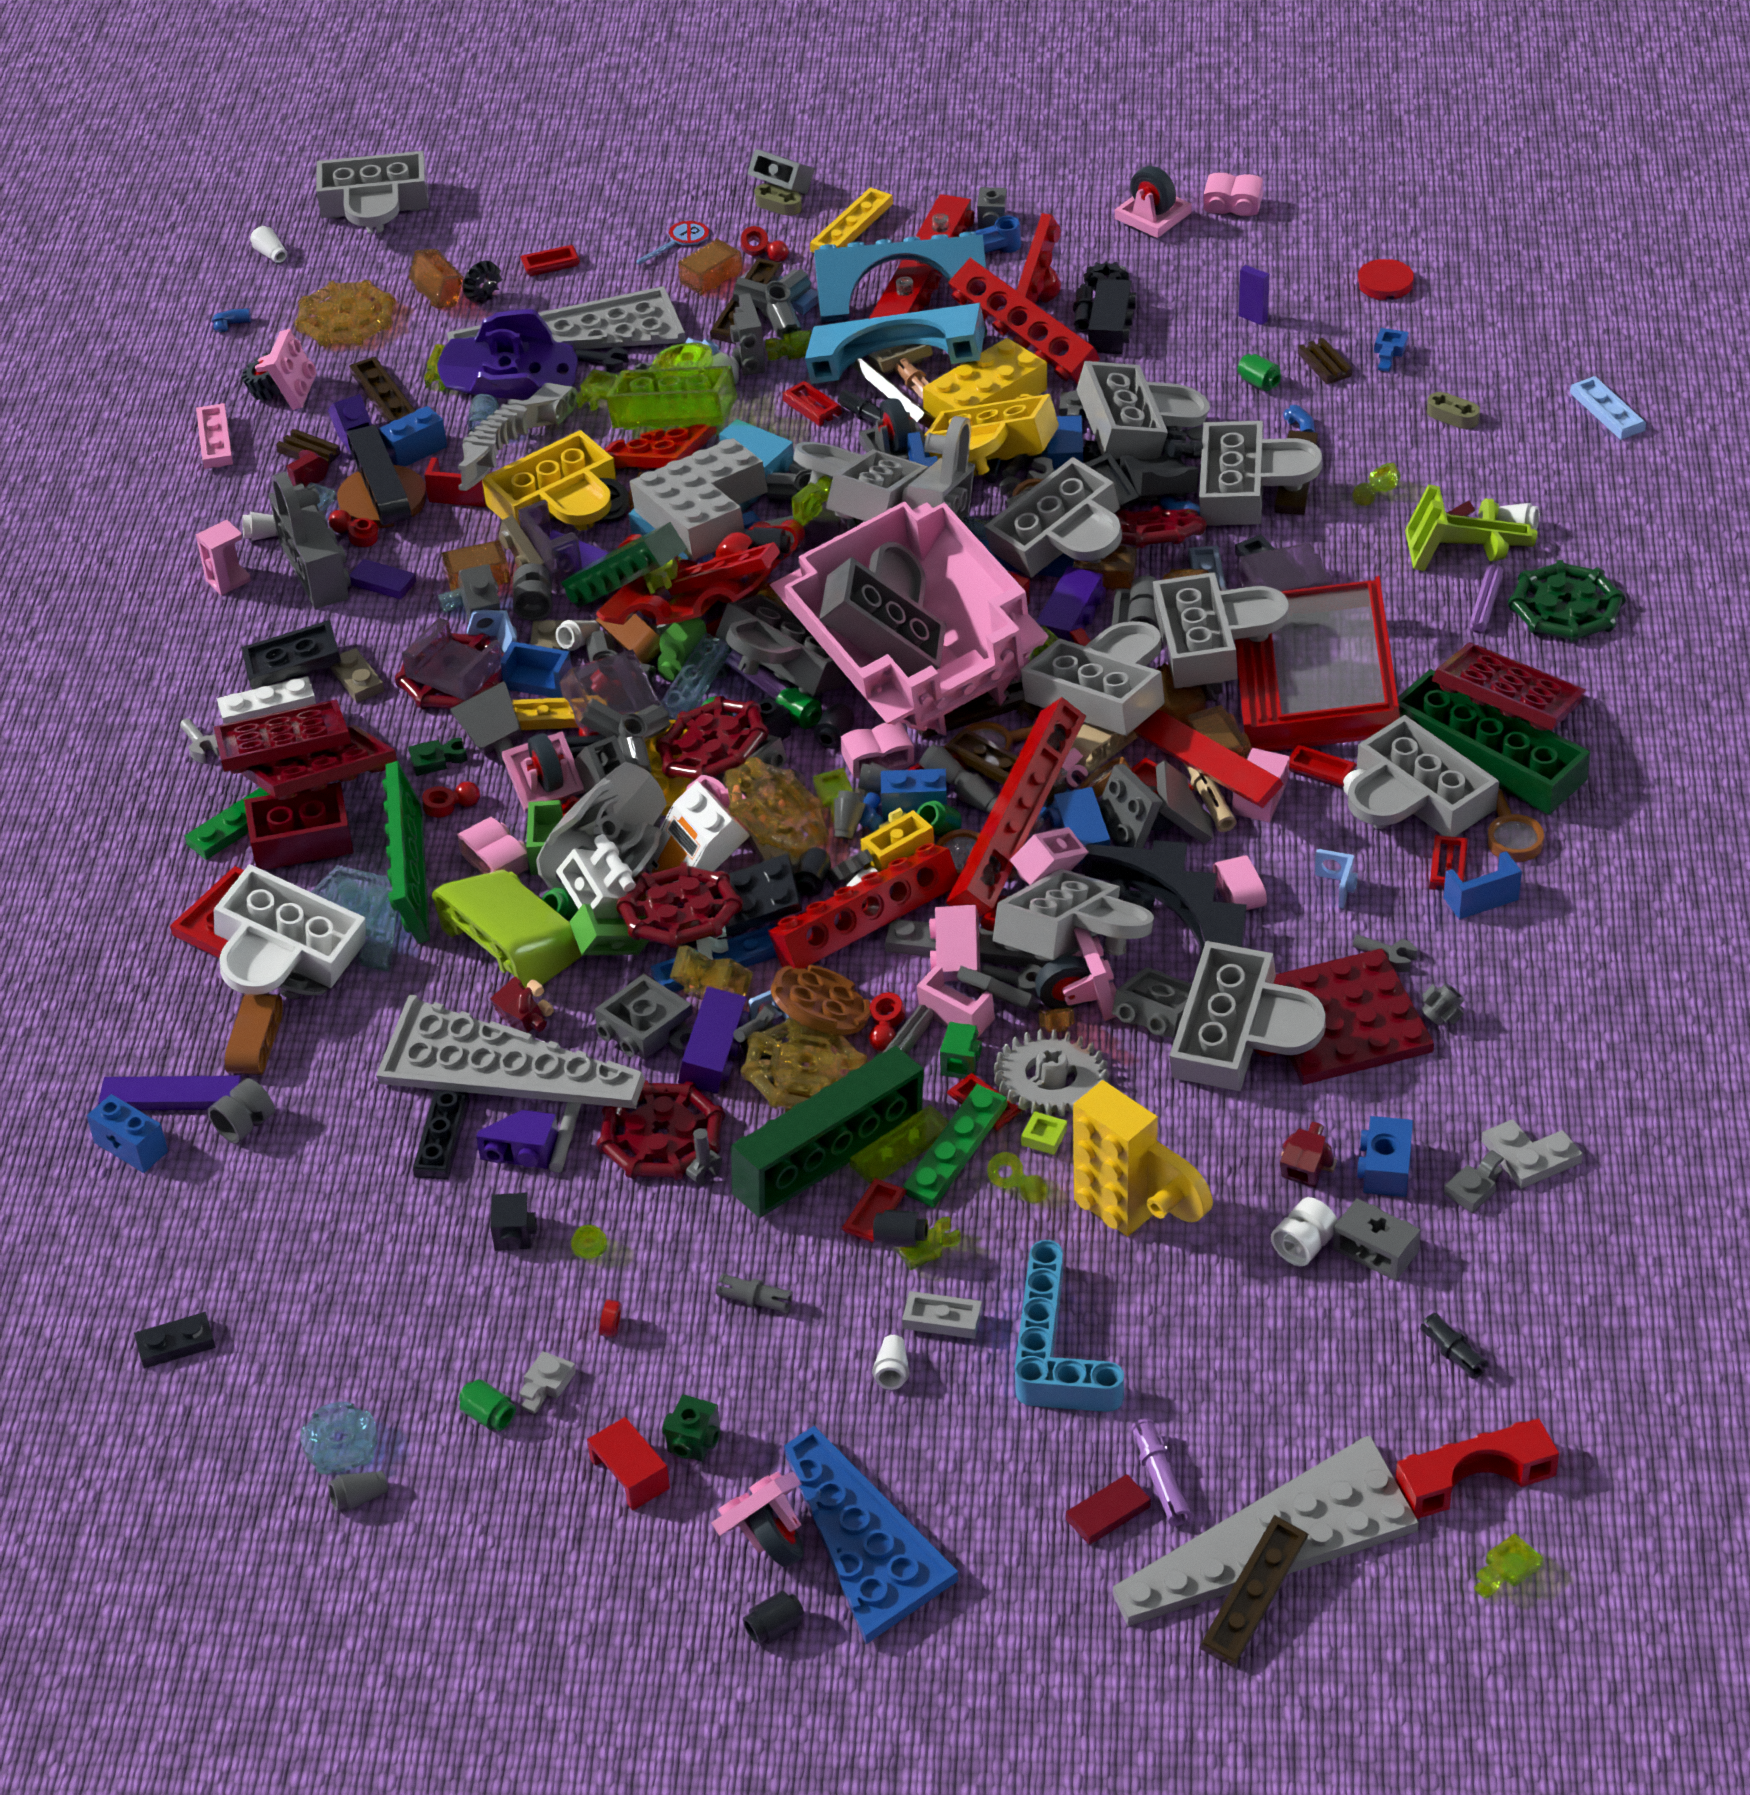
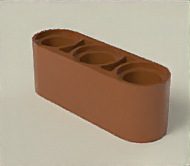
(635, 635)
(253, 1034)

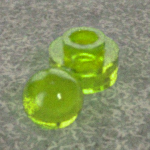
(1381, 479)
(1032, 1187)

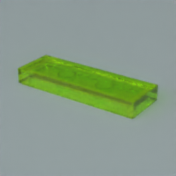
(899, 1145)

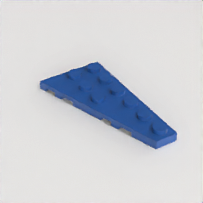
(874, 1549)

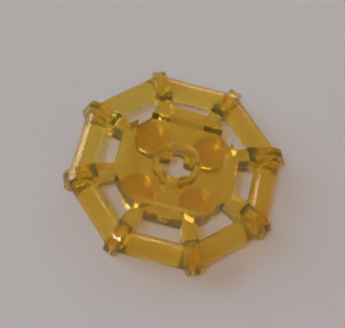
(345, 315)
(762, 807)
(787, 1058)

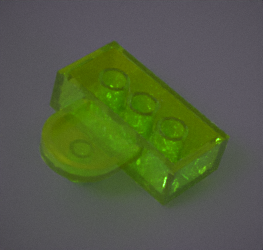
(675, 390)

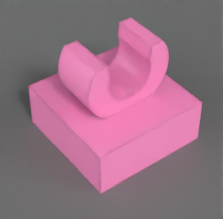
(1070, 765)

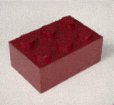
(298, 828)

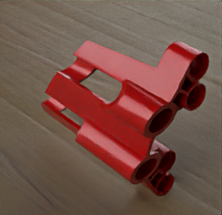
(683, 607)

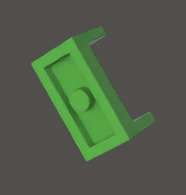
(542, 819)
(603, 935)

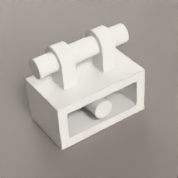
(597, 877)

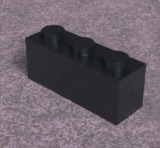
(1112, 316)

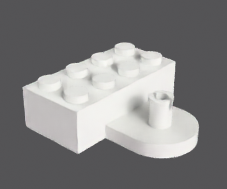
(280, 930)

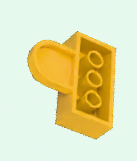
(1000, 375)
(1003, 428)
(562, 475)
(1123, 1167)

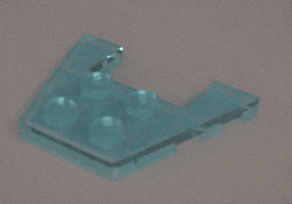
(368, 897)

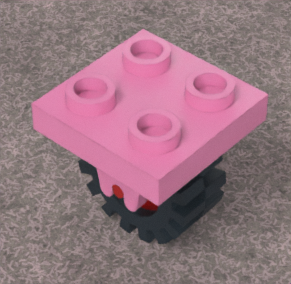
(281, 371)

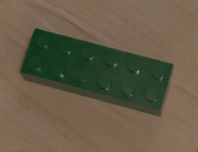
(1525, 760)
(825, 1131)

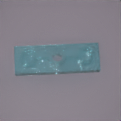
(696, 675)

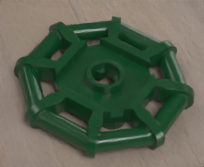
(1560, 618)

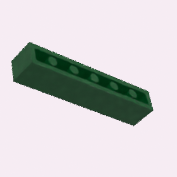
(624, 565)

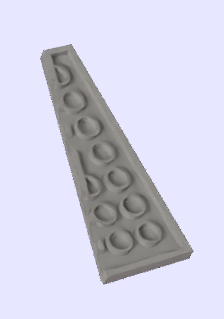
(611, 322)
(468, 1055)
(1339, 1502)

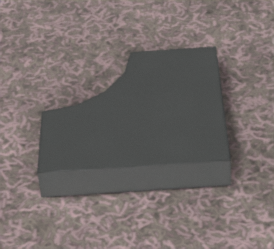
(1180, 804)
(999, 990)

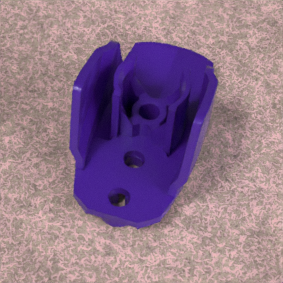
(504, 355)

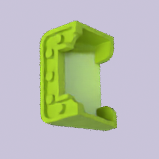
(509, 924)

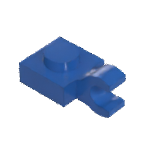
(1390, 344)

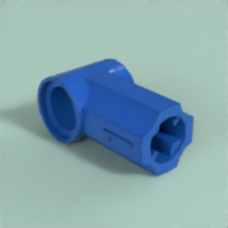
(1002, 236)

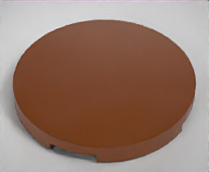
(356, 501)
(820, 999)

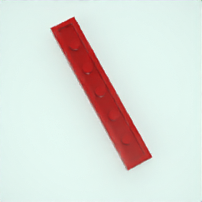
(1209, 758)

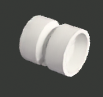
(1304, 1231)

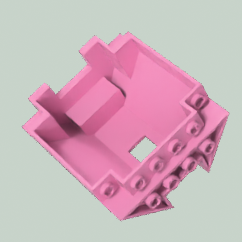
(965, 588)

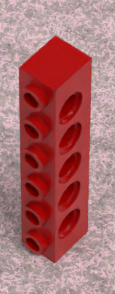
(975, 278)
(936, 878)

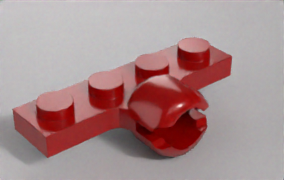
(1038, 276)
(731, 562)

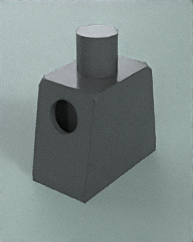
(478, 592)
(490, 720)
(598, 761)

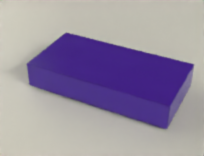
(1253, 294)
(382, 579)

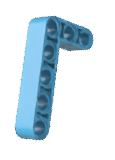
(1039, 1375)

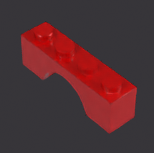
(1517, 1452)

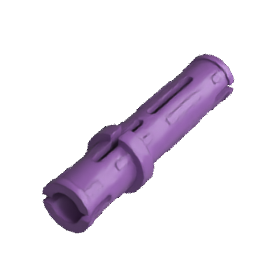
(1156, 1459)

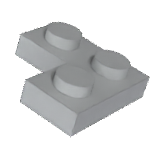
(1531, 1161)

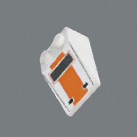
(697, 833)

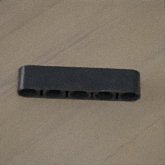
(378, 475)

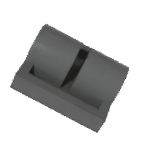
(1136, 603)

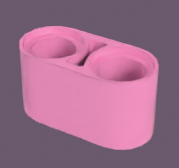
(1240, 882)

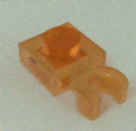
(1056, 1019)

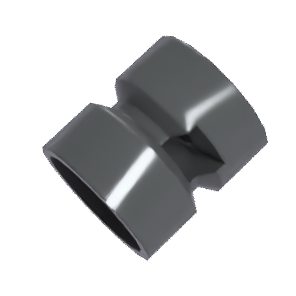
(532, 592)
(236, 1114)

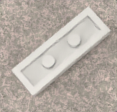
(266, 700)

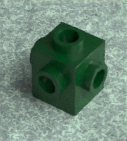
(692, 1428)

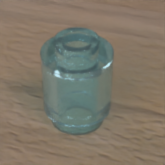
(480, 408)

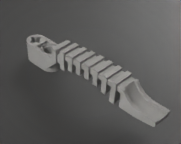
(546, 407)

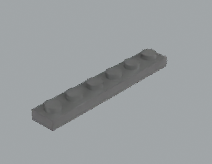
(915, 939)

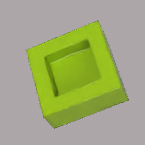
(1044, 1133)

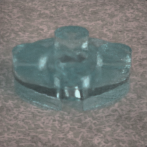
(341, 1455)

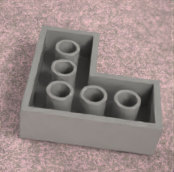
(701, 494)

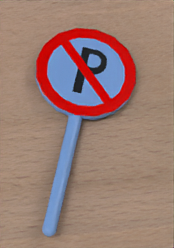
(681, 233)

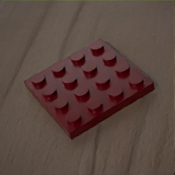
(1509, 686)
(281, 736)
(314, 773)
(1365, 1017)

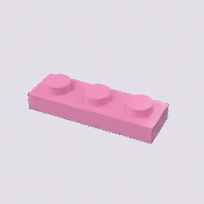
(214, 436)

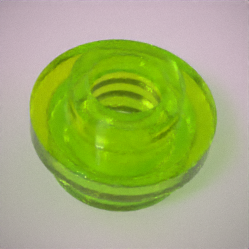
(588, 1242)

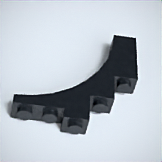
(1164, 875)

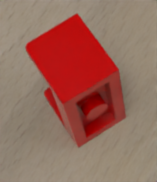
(444, 488)
(630, 1461)

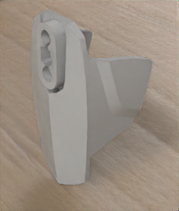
(618, 806)

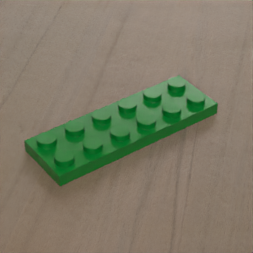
(406, 853)

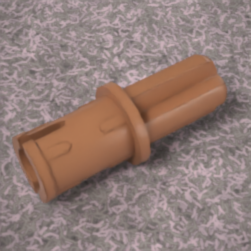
(913, 378)

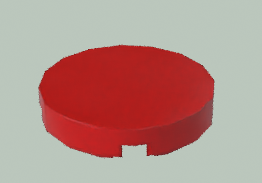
(1385, 278)

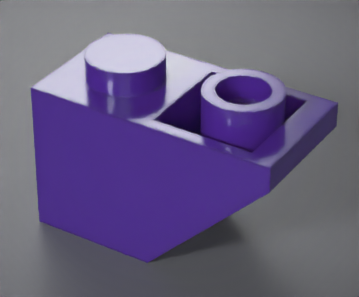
(348, 416)
(520, 1139)

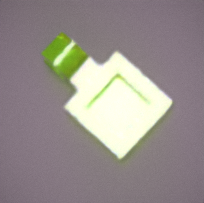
(1508, 1561)

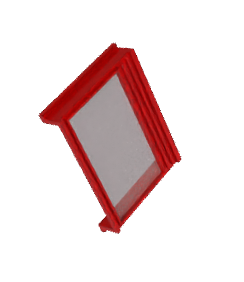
(1322, 672)

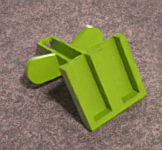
(1434, 526)

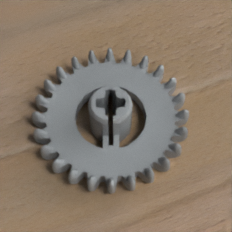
(1053, 1063)

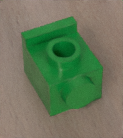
(960, 1050)

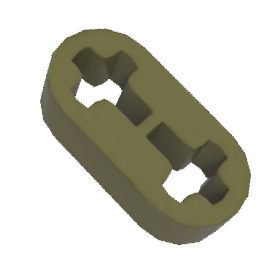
(778, 199)
(1453, 410)

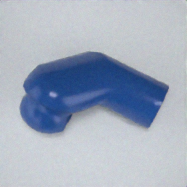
(231, 316)
(1298, 414)
(1168, 502)
(869, 817)

